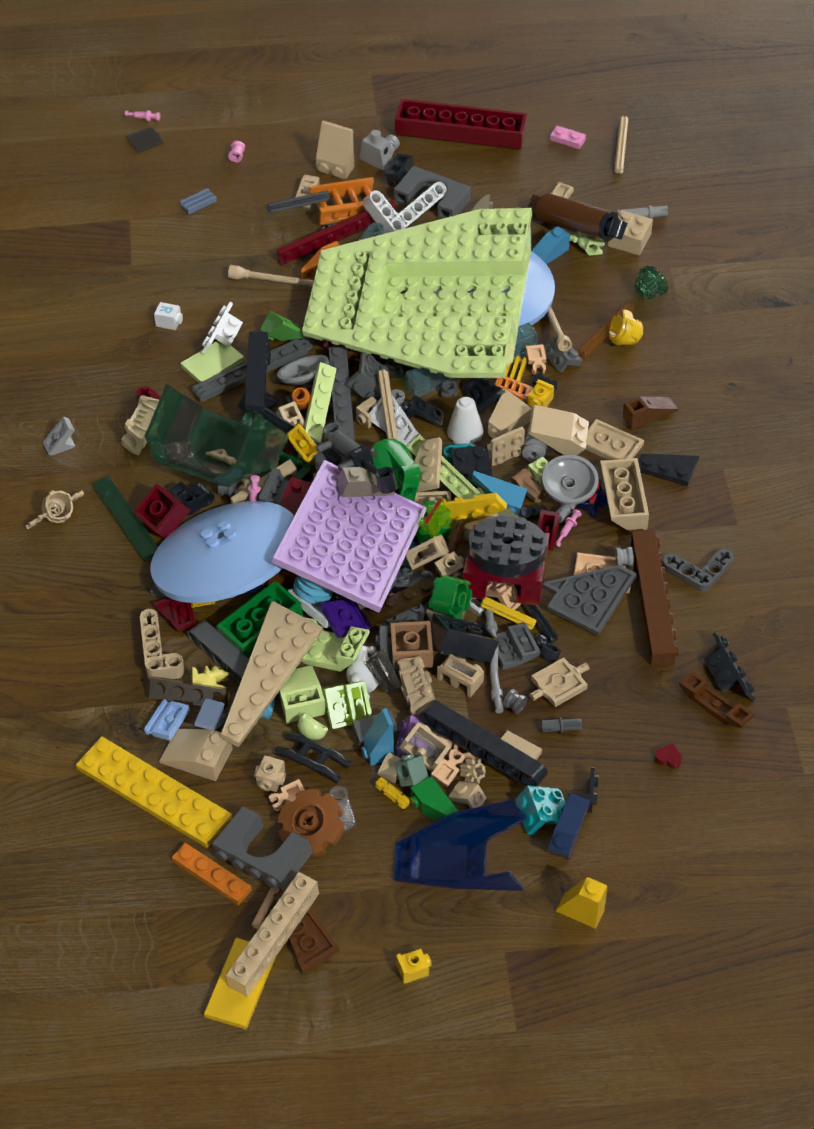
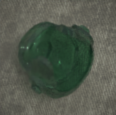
(650, 283)

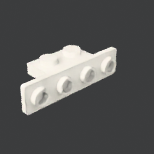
(225, 328)

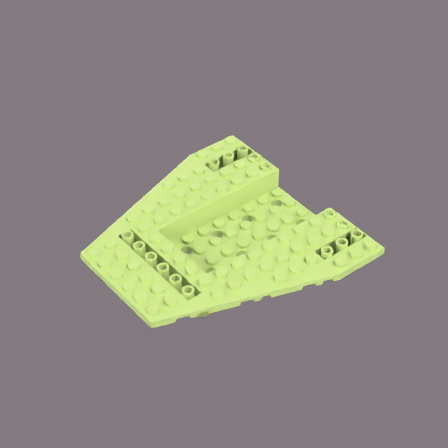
(449, 332)

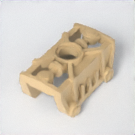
(138, 425)
(415, 684)

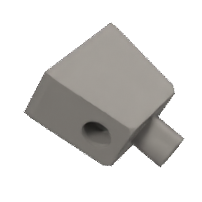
(376, 151)

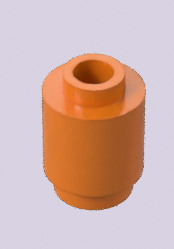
(302, 398)

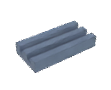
(198, 201)

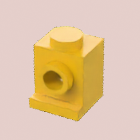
(541, 394)
(413, 965)

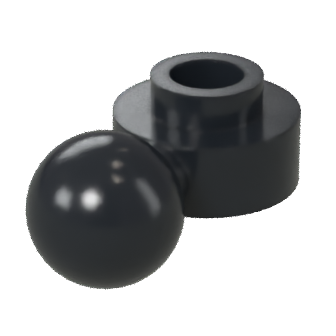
(549, 651)

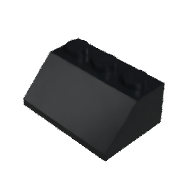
(463, 638)

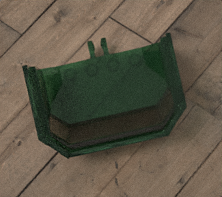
(185, 431)

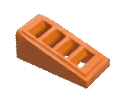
(506, 383)

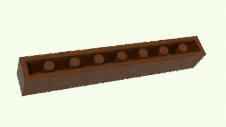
(653, 598)

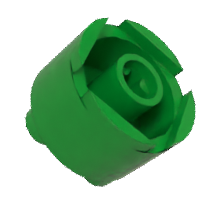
(450, 596)

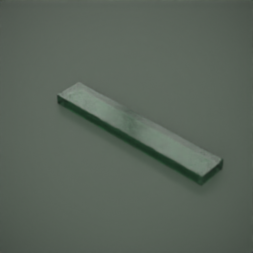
(125, 517)

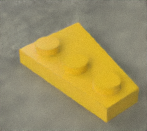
(476, 508)

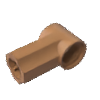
(526, 480)

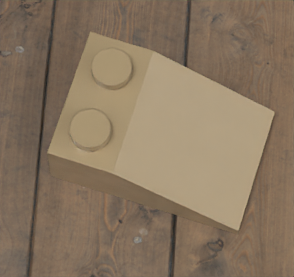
(335, 150)
(559, 429)
(197, 752)

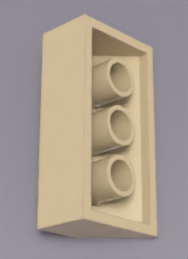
(625, 493)

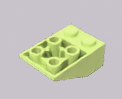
(302, 695)

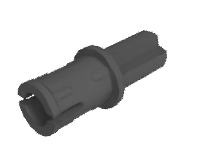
(560, 725)

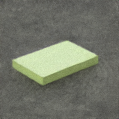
(214, 362)

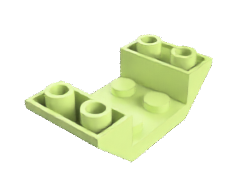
(336, 652)

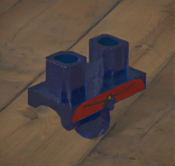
(598, 499)

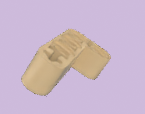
(156, 663)

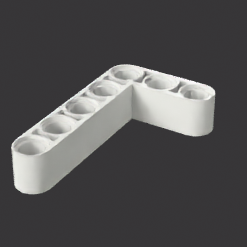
(408, 214)

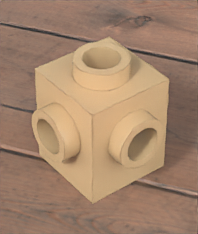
(450, 565)
(270, 773)

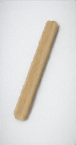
(621, 144)
(387, 404)

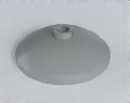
(301, 370)
(570, 471)

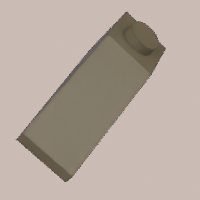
(358, 483)

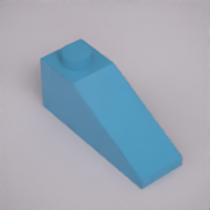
(552, 245)
(510, 493)
(379, 739)

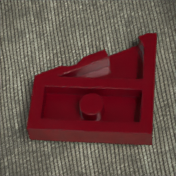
(178, 613)

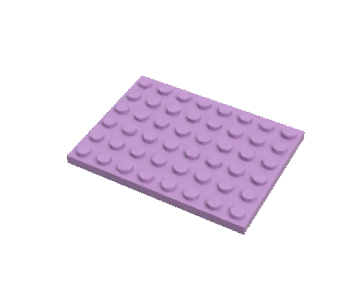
(349, 541)

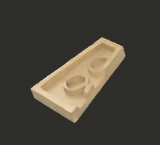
(430, 464)

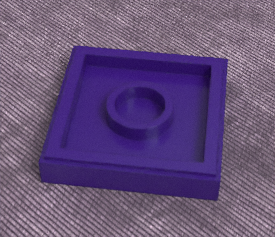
(343, 615)

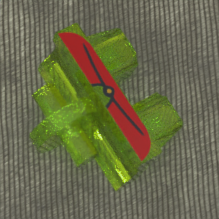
(437, 517)

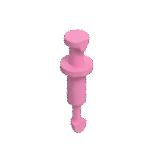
(144, 115)
(254, 489)
(570, 522)

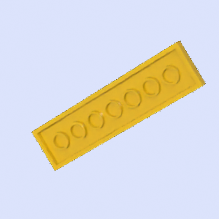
(154, 792)

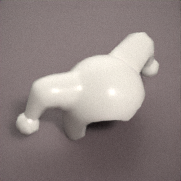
(359, 671)

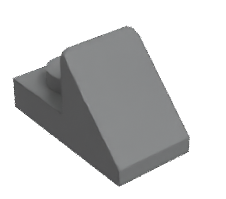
(60, 437)

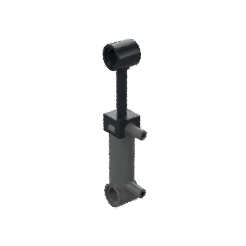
(357, 456)

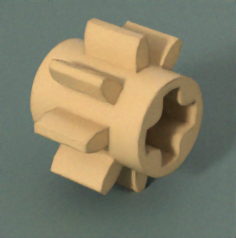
(472, 770)

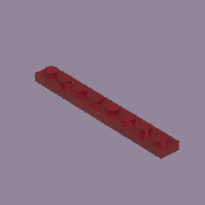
(326, 236)

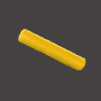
(508, 613)

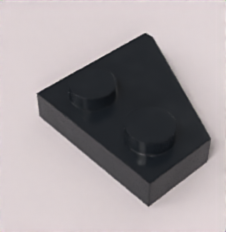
(482, 392)

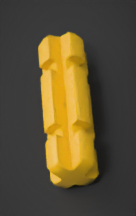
(392, 793)

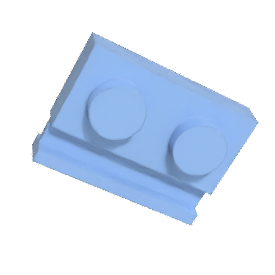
(167, 719)

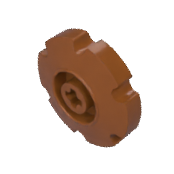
(321, 810)

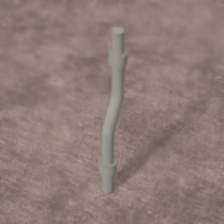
(496, 693)

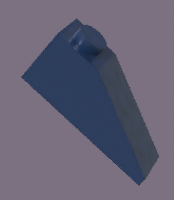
(568, 827)

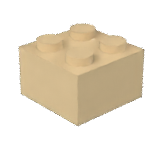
(635, 235)

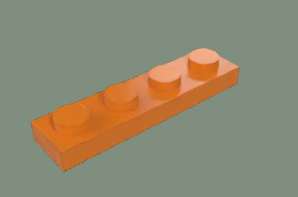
(211, 874)

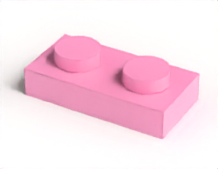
(568, 137)

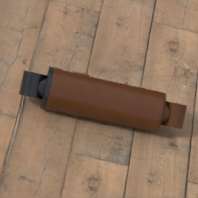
(578, 217)

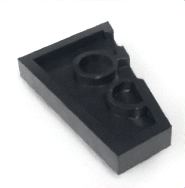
(669, 467)

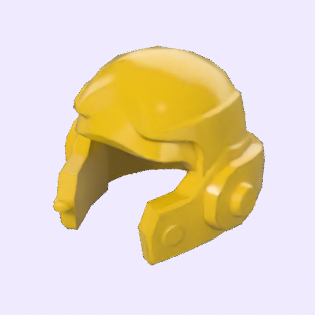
(627, 332)

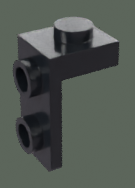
(423, 409)
(592, 796)

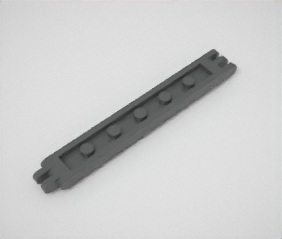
(238, 374)

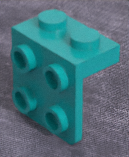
(540, 806)

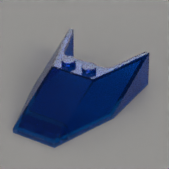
(455, 850)

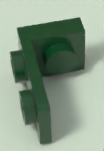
(304, 470)

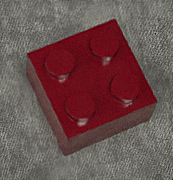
(161, 510)

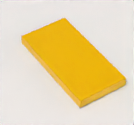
(229, 1005)

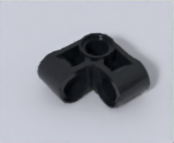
(194, 497)

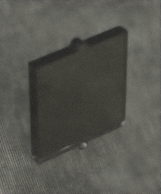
(144, 139)

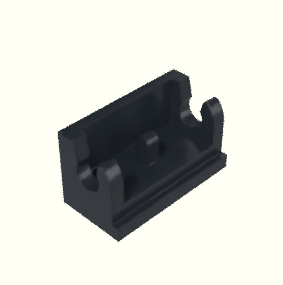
(398, 168)

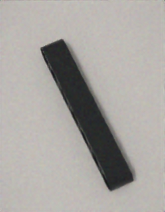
(483, 744)

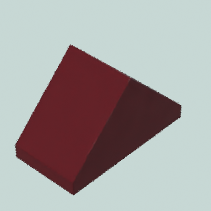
(549, 524)

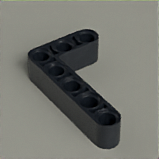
(258, 358)

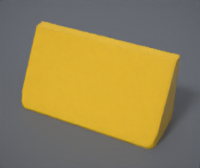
(303, 443)

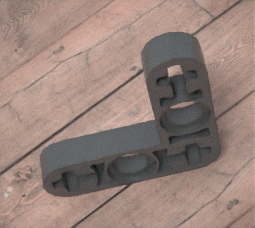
(702, 574)

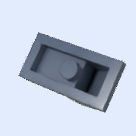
(211, 715)

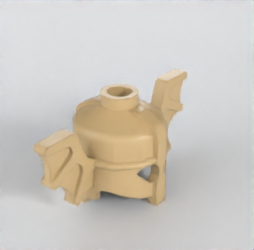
(58, 500)

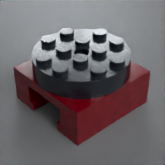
(508, 553)

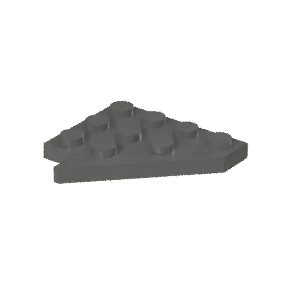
(590, 596)

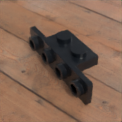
(725, 669)

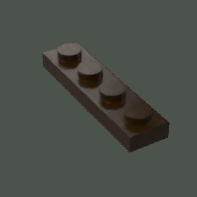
(400, 602)
(186, 692)

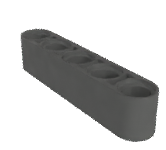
(219, 650)

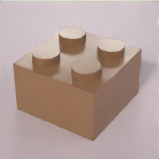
(411, 640)

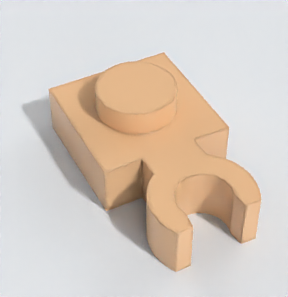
(537, 357)
(447, 770)
(288, 793)

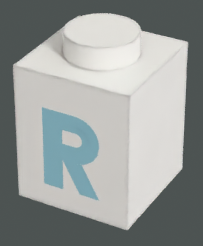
(168, 316)

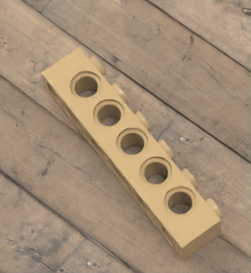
(272, 934)

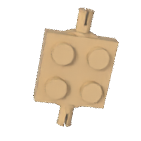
(559, 682)

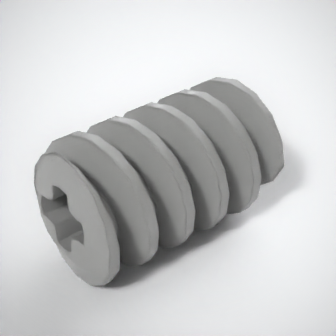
(533, 448)

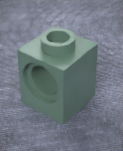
(411, 770)

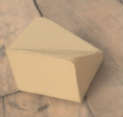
(388, 768)

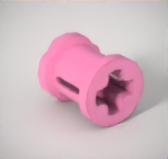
(237, 149)

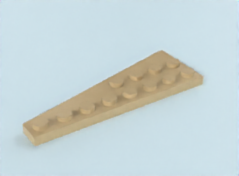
(277, 653)

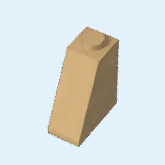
(508, 415)

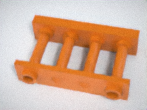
(340, 211)

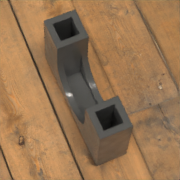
(419, 180)
(274, 869)

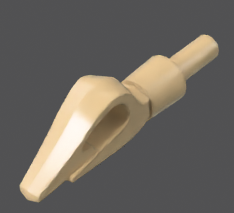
(221, 455)

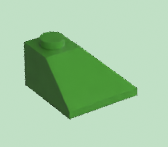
(281, 328)

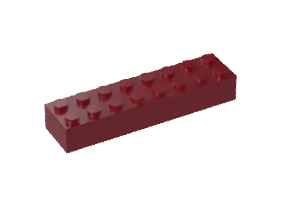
(461, 123)

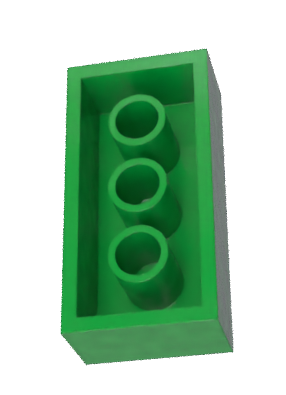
(245, 623)

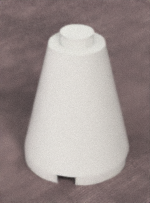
(465, 423)

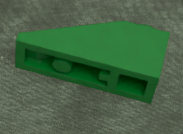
(431, 799)

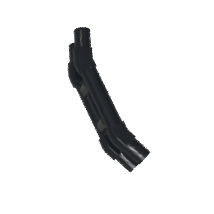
(317, 765)

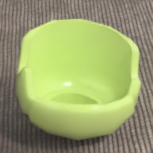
(311, 728)

